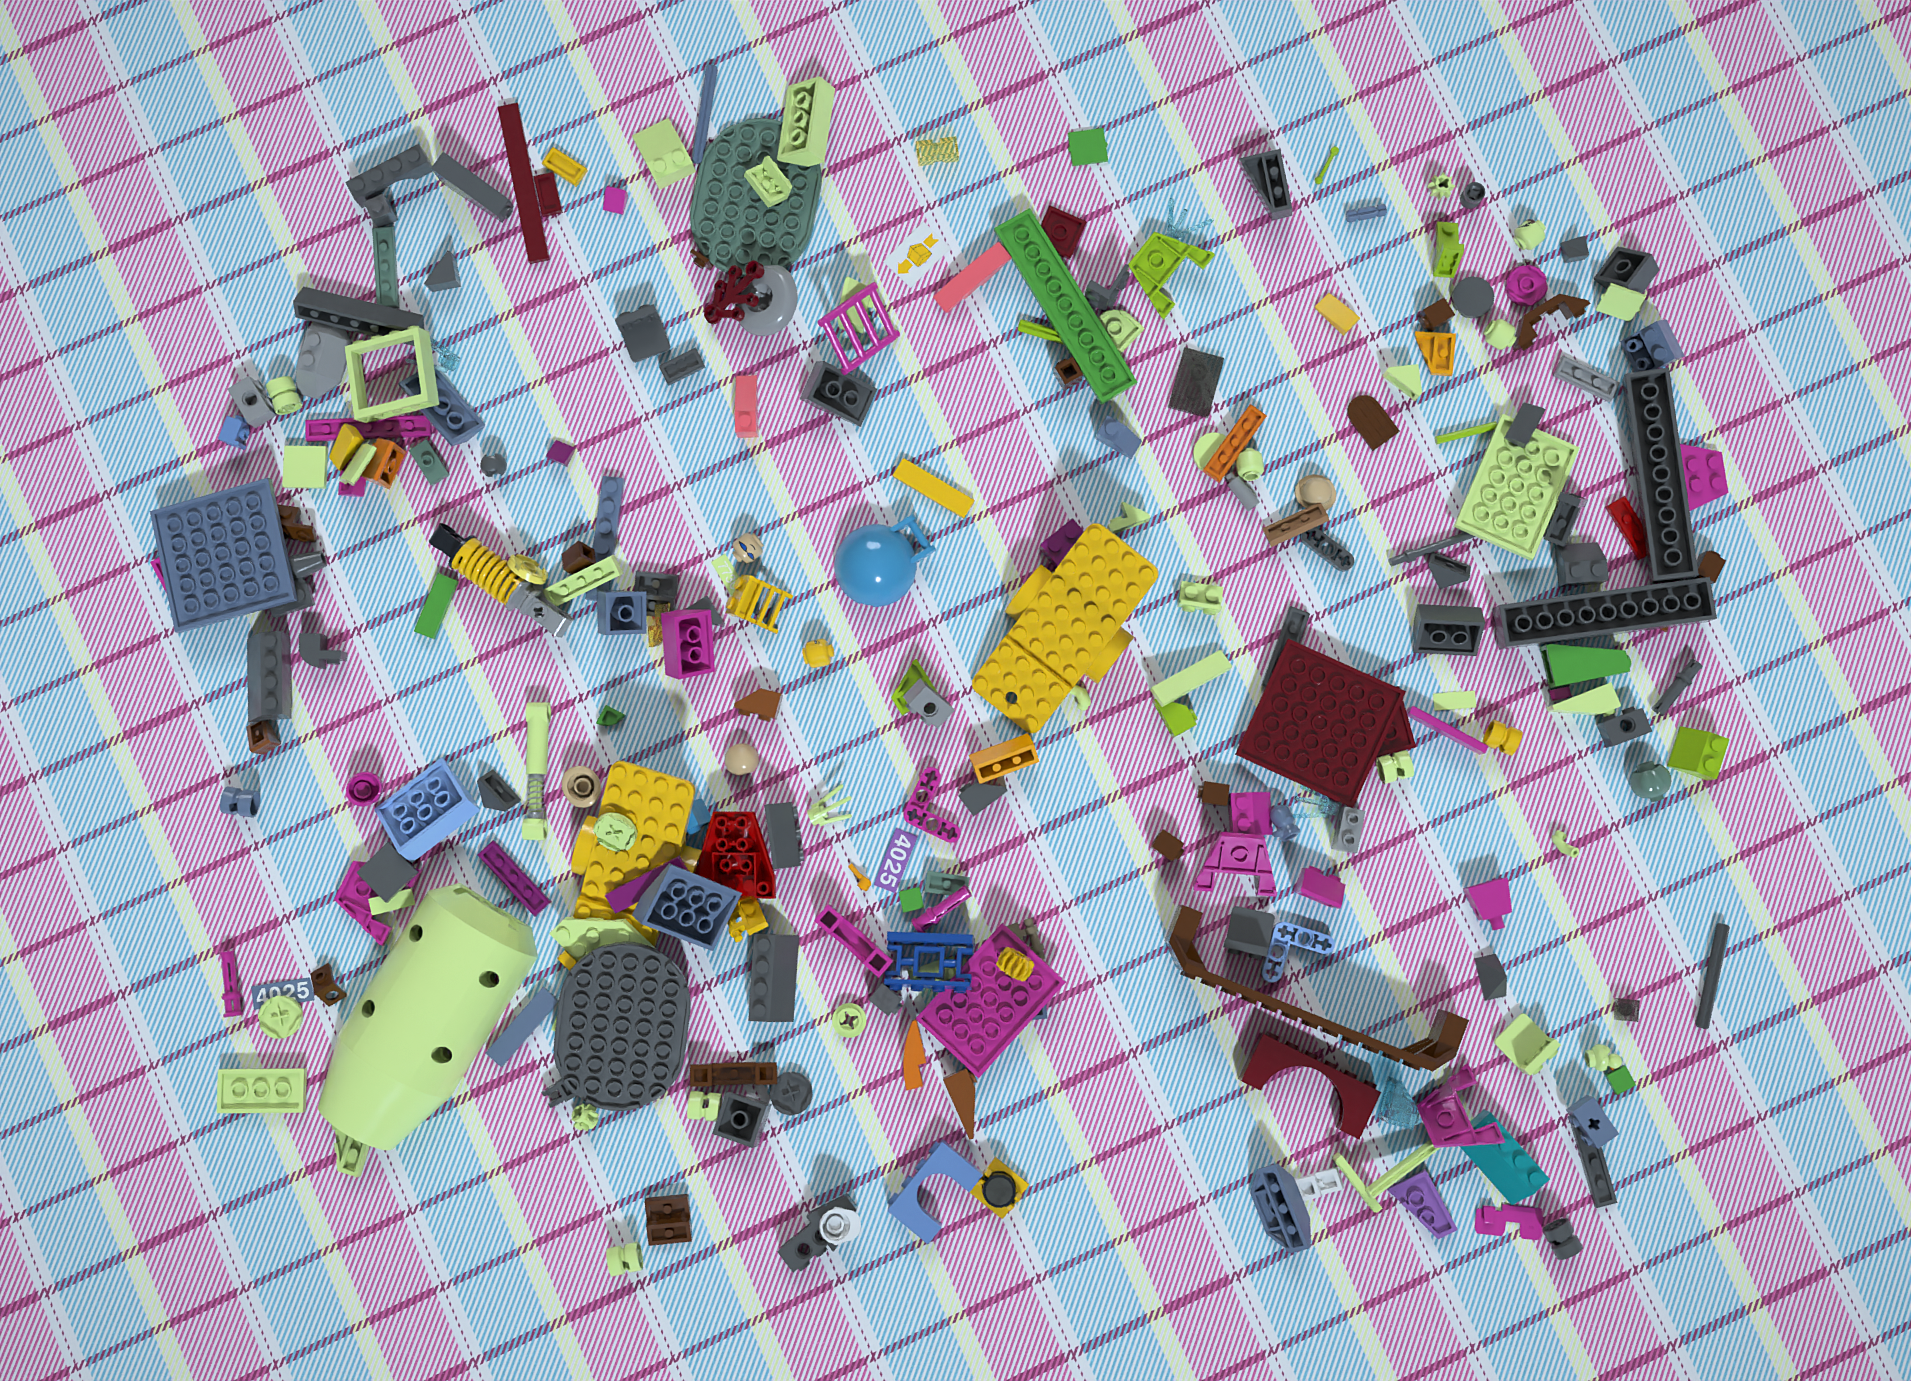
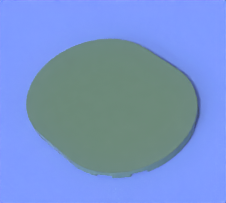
(732, 219)

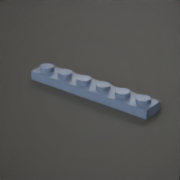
(607, 525)

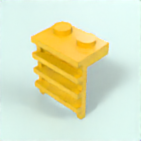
(746, 596)

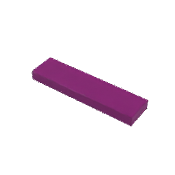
(514, 878)
(631, 892)

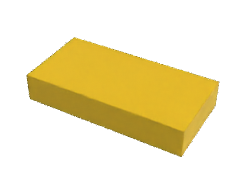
(564, 166)

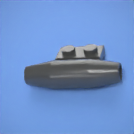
(301, 566)

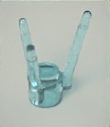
(447, 358)
(1327, 805)

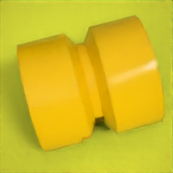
(1505, 738)

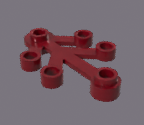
(715, 312)

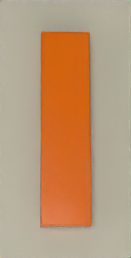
(1234, 443)

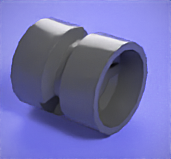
(1561, 1235)

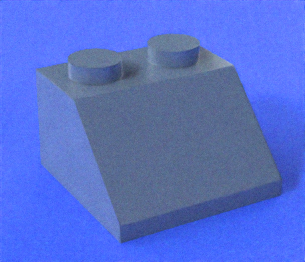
(621, 612)

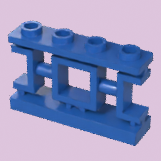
(931, 942)

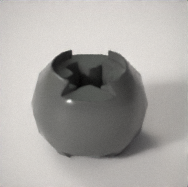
(493, 465)

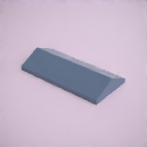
(452, 416)

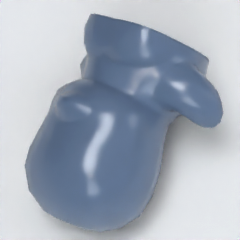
(1283, 820)

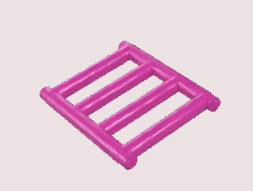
(841, 310)

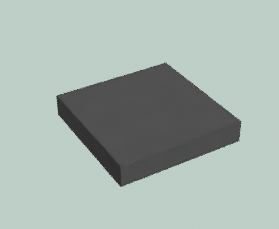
(387, 872)

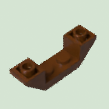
(1568, 305)

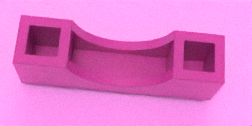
(854, 940)

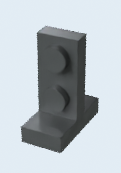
(1565, 518)

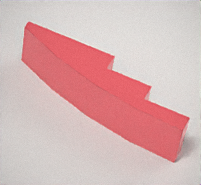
(972, 277)

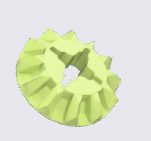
(846, 1030)

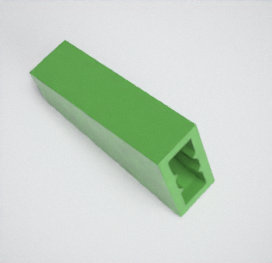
(1579, 664)

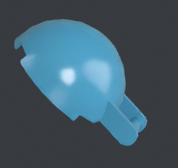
(878, 562)

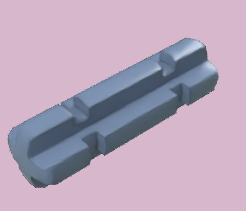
(1366, 213)

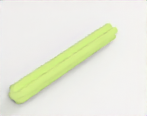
(1401, 1169)

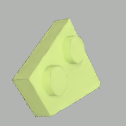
(350, 1154)

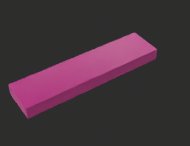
(1447, 730)

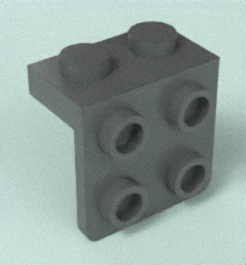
(1100, 297)
(643, 332)
(1249, 932)

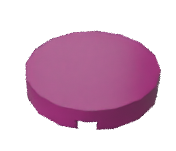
(1526, 285)

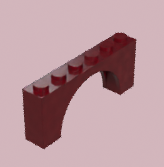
(1354, 1097)

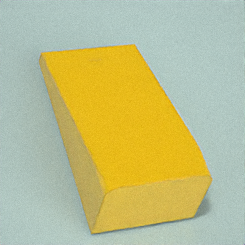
(1337, 313)
(345, 445)

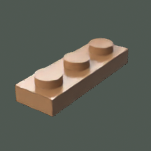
(1295, 524)

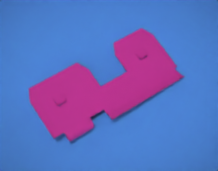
(1493, 1222)

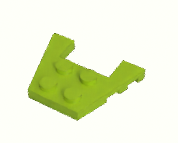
(1158, 262)

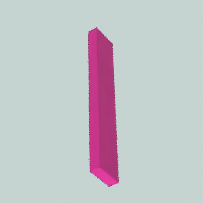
(391, 427)

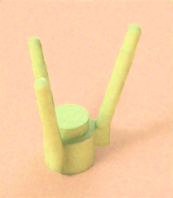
(819, 813)

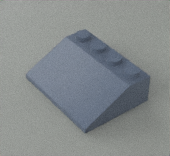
(687, 906)

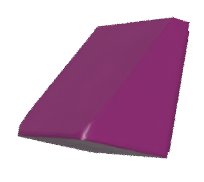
(560, 453)

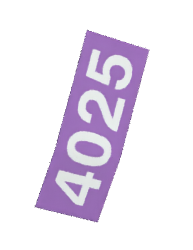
(895, 860)

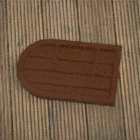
(1371, 421)

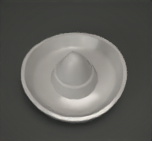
(776, 302)

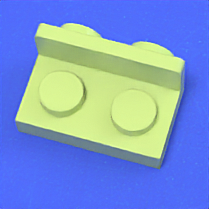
(1200, 597)

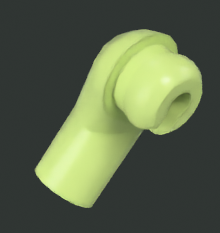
(1082, 697)
(1558, 840)

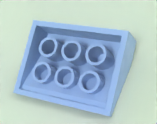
(426, 810)

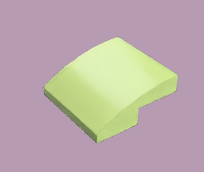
(358, 464)

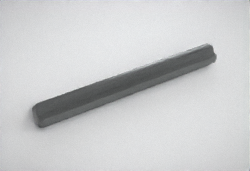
(1712, 976)

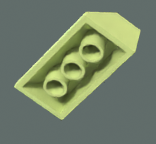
(806, 122)

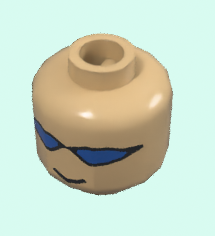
(747, 548)

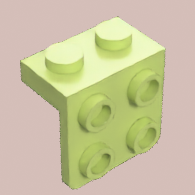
(1526, 1045)

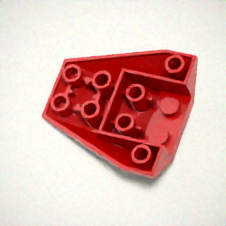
(737, 855)

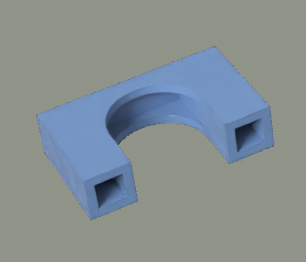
(942, 1160)

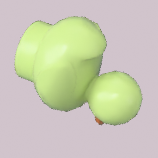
(1599, 1058)

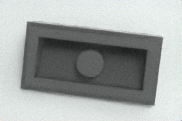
(1524, 424)

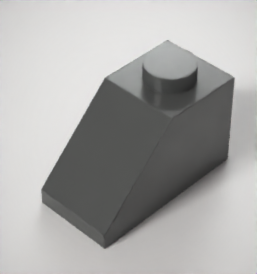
(979, 796)

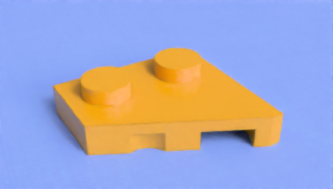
(1437, 351)

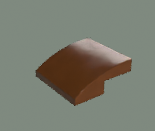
(668, 1219)

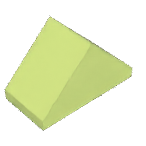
(1405, 379)

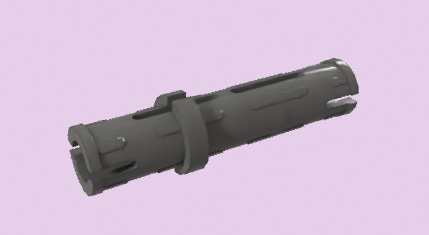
(1680, 683)

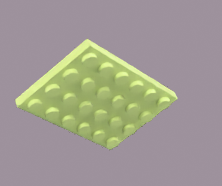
(1516, 490)

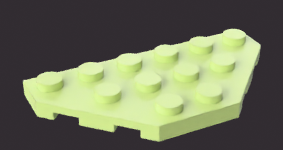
(587, 934)

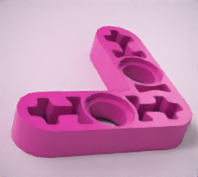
(922, 806)

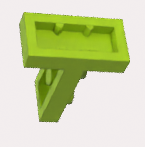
(1448, 249)

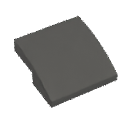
(658, 588)

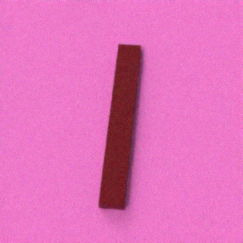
(523, 183)

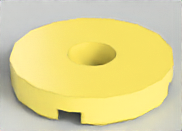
(527, 569)

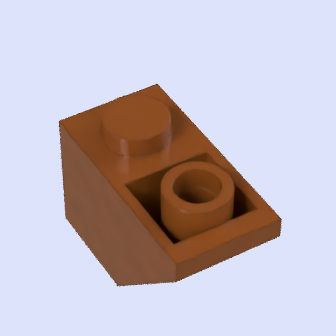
(762, 703)

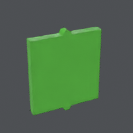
(1087, 147)

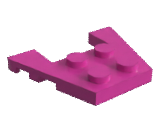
(1703, 475)
(1238, 855)
(354, 897)
(1447, 1119)

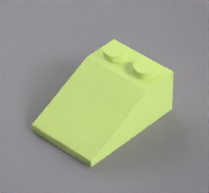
(664, 153)

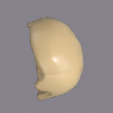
(741, 759)

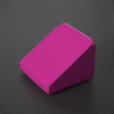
(615, 200)

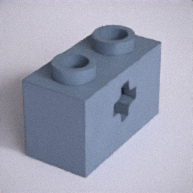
(1602, 1128)

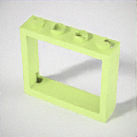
(426, 371)

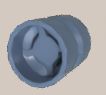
(240, 802)

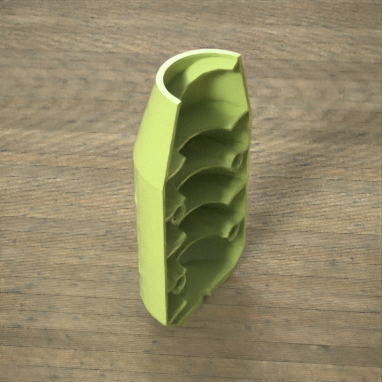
(425, 999)

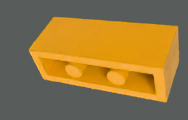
(1003, 758)

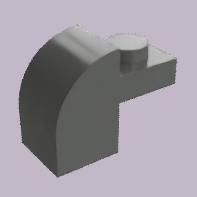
(315, 653)

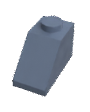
(1118, 437)

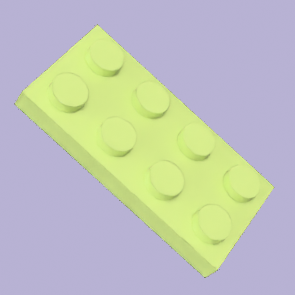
(262, 1090)

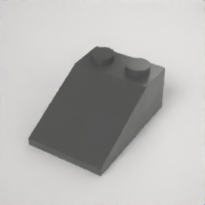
(838, 393)

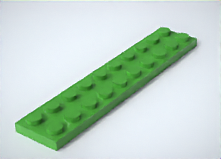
(1065, 306)

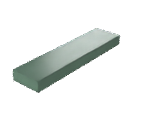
(385, 266)

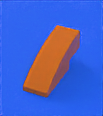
(913, 1057)

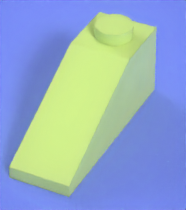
(1593, 702)

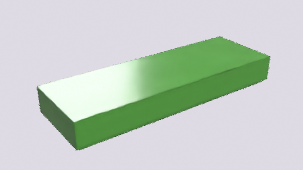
(436, 606)

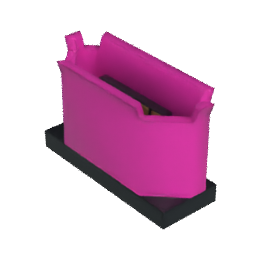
(1560, 692)

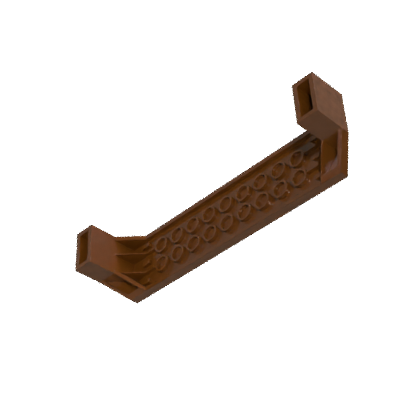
(1427, 1053)

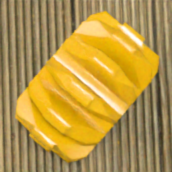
(1015, 964)

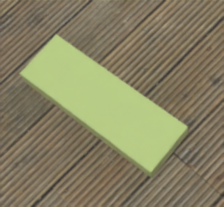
(1356, 1182)

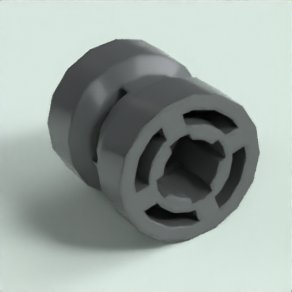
(1476, 192)

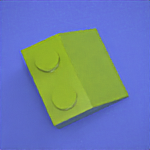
(1698, 753)

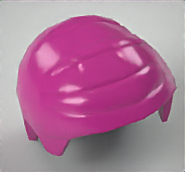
(364, 788)

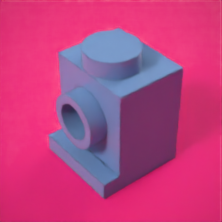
(235, 431)

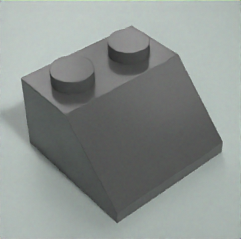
(1628, 269)
(1581, 564)
(742, 1119)

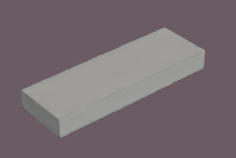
(1586, 379)

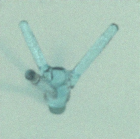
(1174, 231)

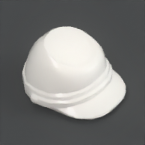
(839, 1225)

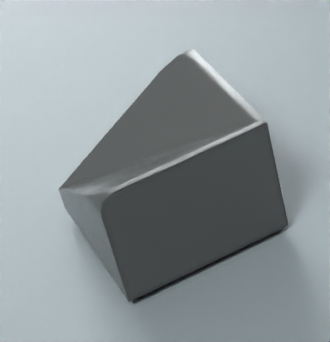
(1574, 249)

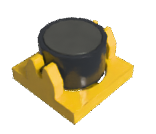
(998, 1189)

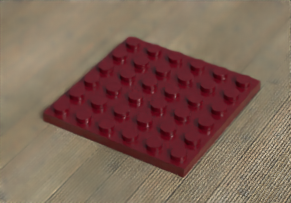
(1320, 723)

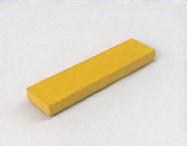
(933, 488)

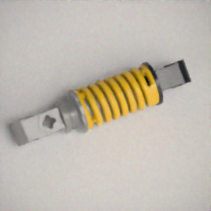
(496, 578)

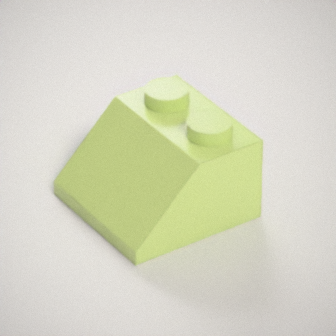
(850, 288)

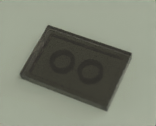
(1196, 382)

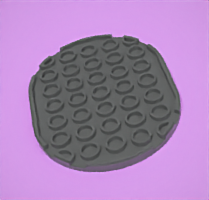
(622, 1026)

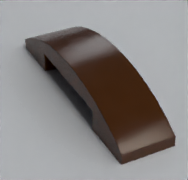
(733, 1073)

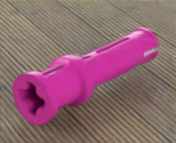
(934, 914)
(227, 996)

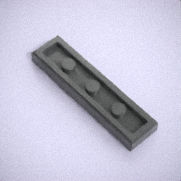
(1293, 629)
(1595, 1171)

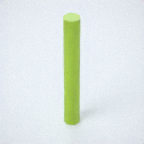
(1465, 432)

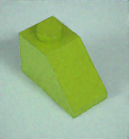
(1176, 717)

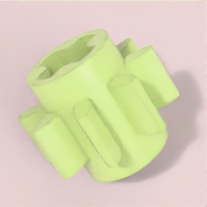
(1435, 185)
(584, 1117)

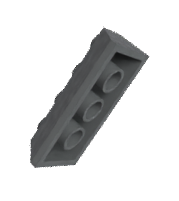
(269, 676)
(773, 978)

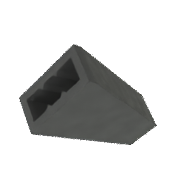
(472, 187)

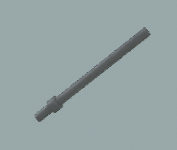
(1411, 555)

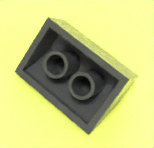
(1447, 629)
(784, 835)

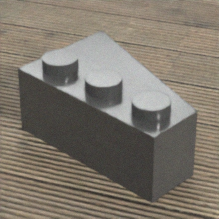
(1269, 182)

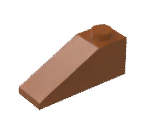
(962, 1092)

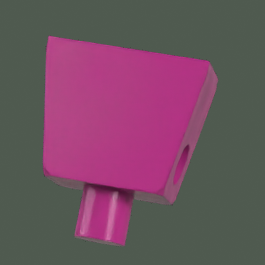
(1490, 901)

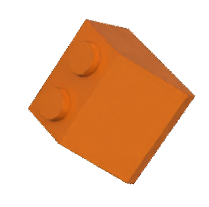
(384, 464)

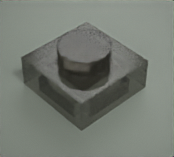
(1626, 1009)

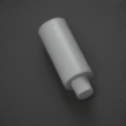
(1242, 491)

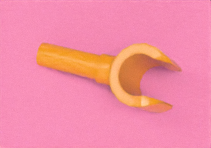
(864, 882)

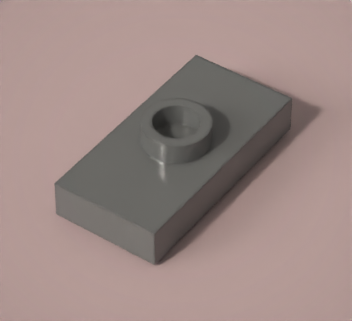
(682, 366)

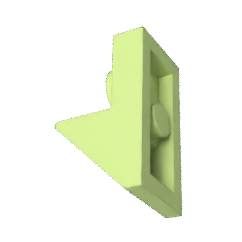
(1133, 518)

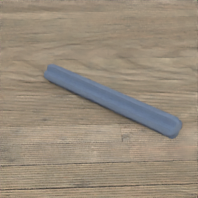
(704, 113)

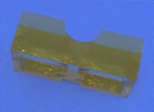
(937, 152)

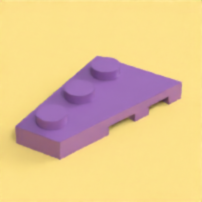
(1424, 1202)

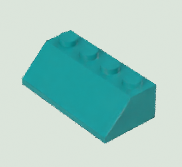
(1506, 1163)

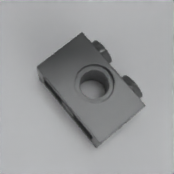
(1636, 724)

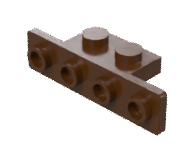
(289, 516)

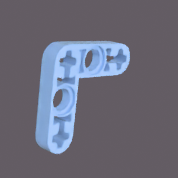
(1285, 943)

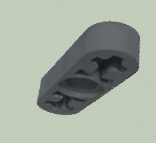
(1327, 557)

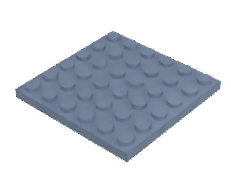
(223, 555)

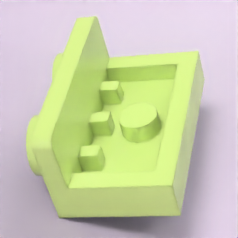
(769, 182)

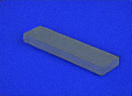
(522, 1026)

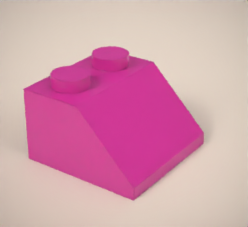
(1250, 813)
(1320, 888)

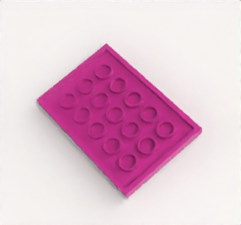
(992, 1014)

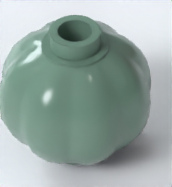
(1650, 781)

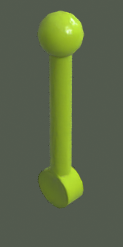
(1334, 151)

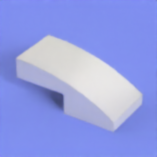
(1319, 1183)

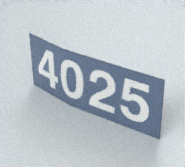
(298, 989)

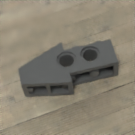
(790, 1250)

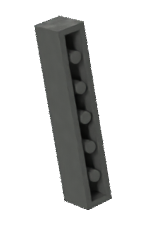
(353, 313)

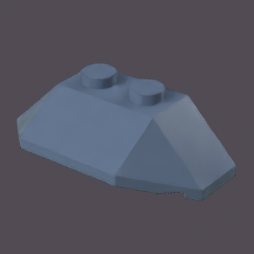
(1281, 1208)

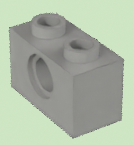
(244, 392)
(936, 712)
(1348, 830)

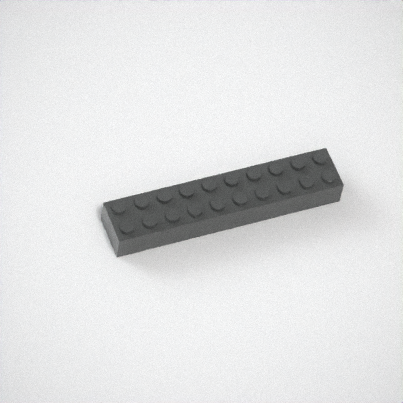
(1660, 476)
(1604, 613)

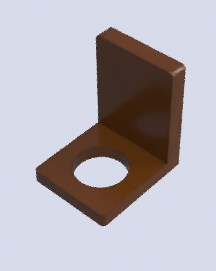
(700, 260)
(324, 982)

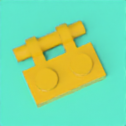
(751, 915)

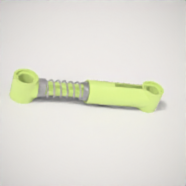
(538, 719)

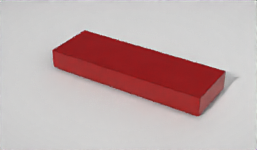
(1628, 525)

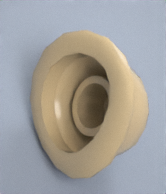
(1315, 489)
(581, 786)

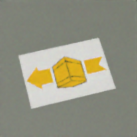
(917, 254)

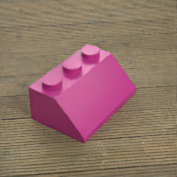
(687, 643)

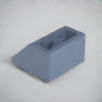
(1652, 347)

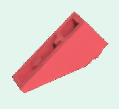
(746, 407)

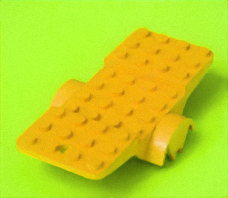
(1065, 627)
(661, 813)

